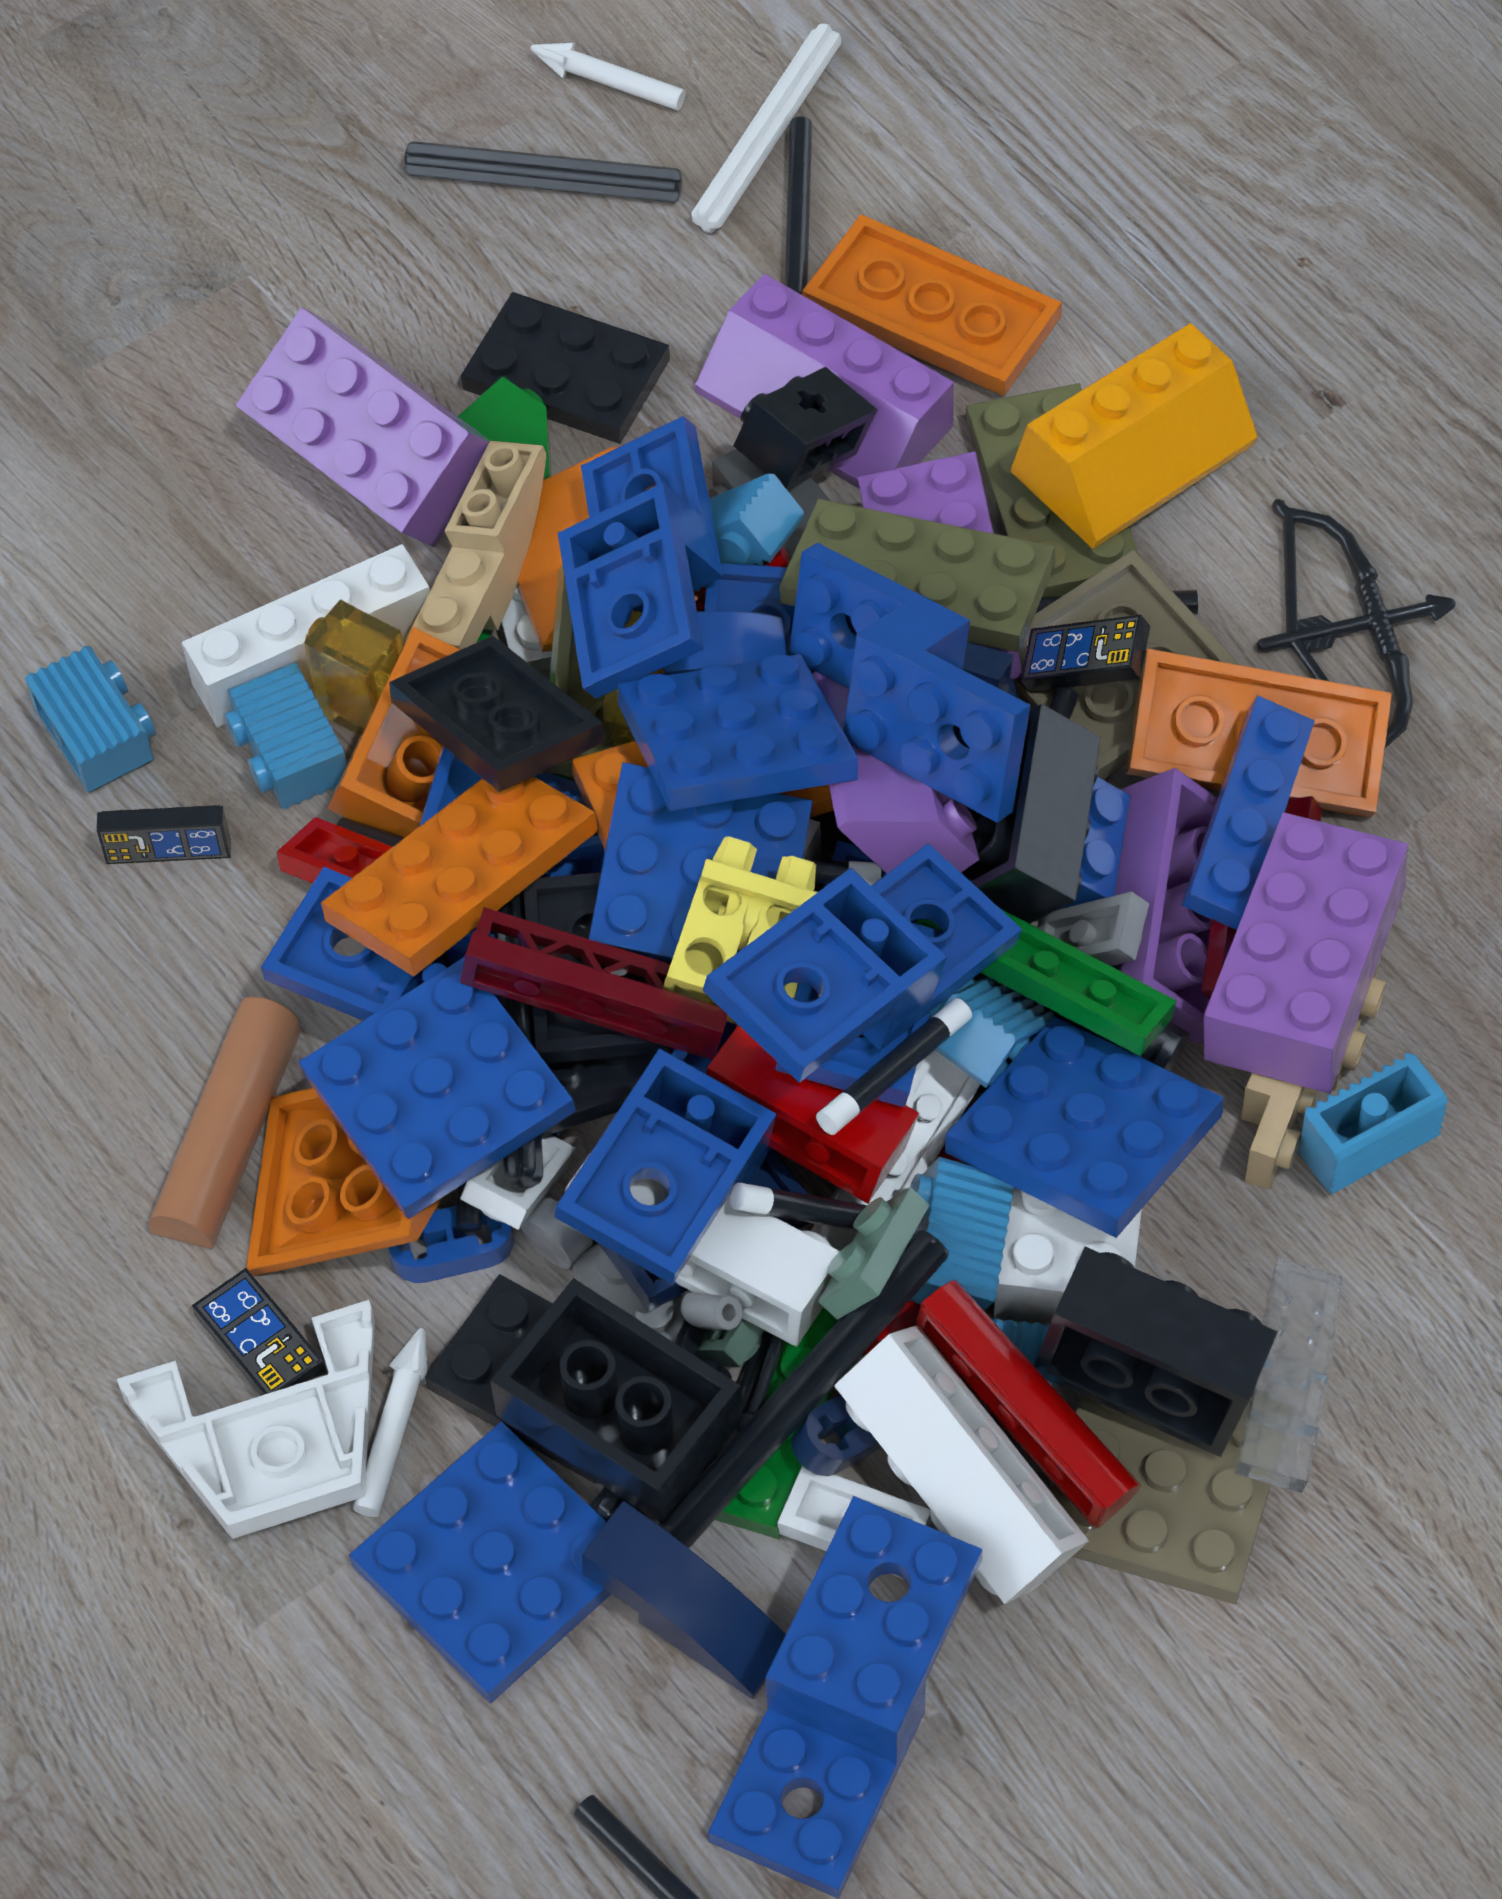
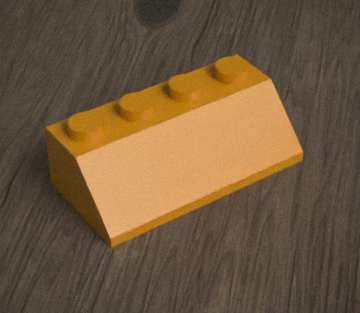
(1137, 436)

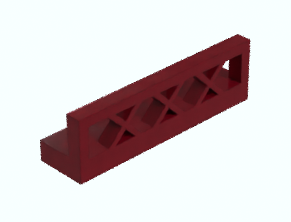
(587, 989)

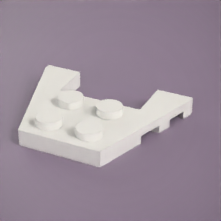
(278, 1450)

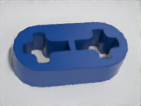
(450, 1250)

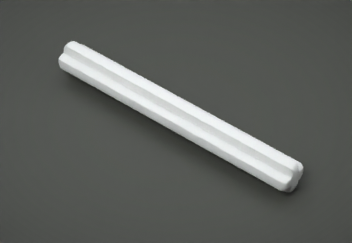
(766, 128)

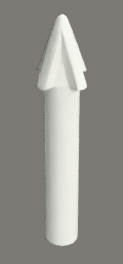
(564, 59)
(409, 1372)

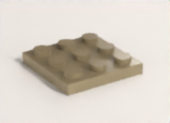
(1119, 591)
(1189, 1518)

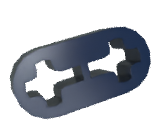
(832, 1457)

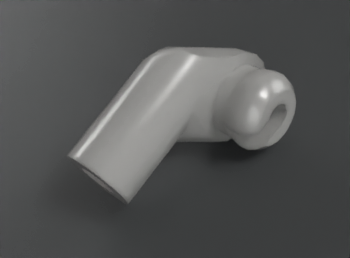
(712, 1311)

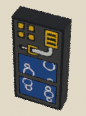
(1085, 653)
(164, 834)
(257, 1335)

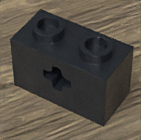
(804, 426)

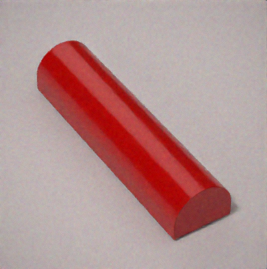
(1026, 1404)

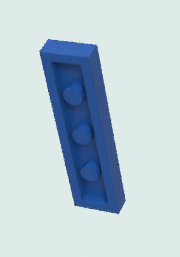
(1247, 811)

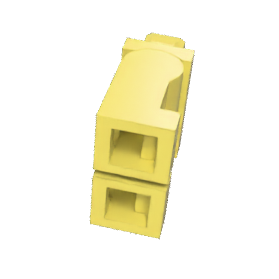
(733, 911)

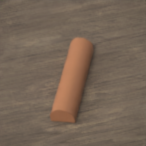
(226, 1123)

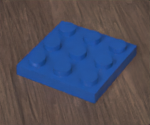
(736, 731)
(659, 855)
(436, 1088)
(1084, 1126)
(488, 1561)

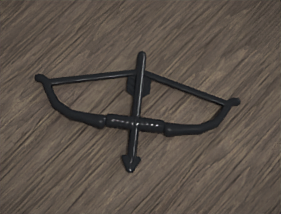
(1320, 633)

